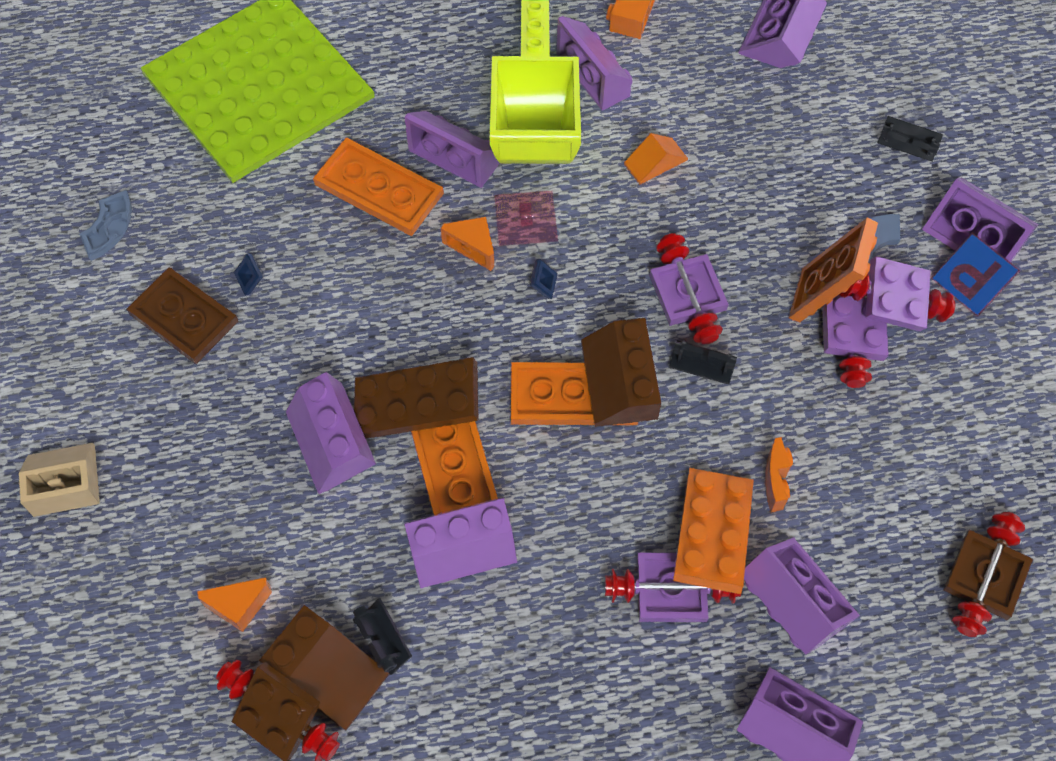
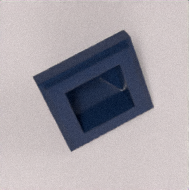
(248, 274)
(543, 278)

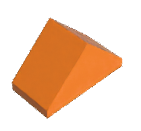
(654, 157)
(470, 239)
(237, 602)

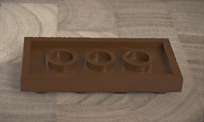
(417, 398)

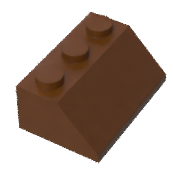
(621, 373)

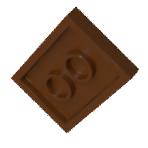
(182, 315)

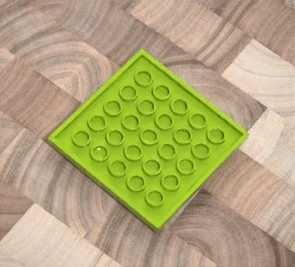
(257, 85)

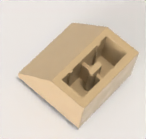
(59, 480)

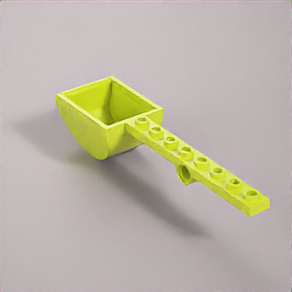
(535, 98)

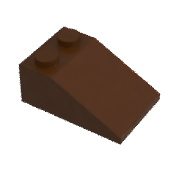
(325, 666)

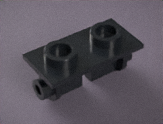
(910, 138)
(703, 362)
(386, 642)

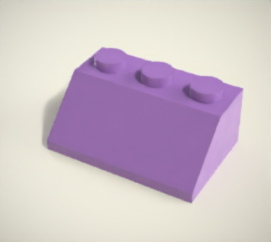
(782, 31)
(598, 67)
(450, 147)
(971, 210)
(328, 432)
(461, 542)
(798, 595)
(798, 722)

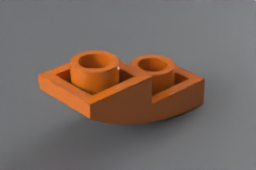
(777, 467)

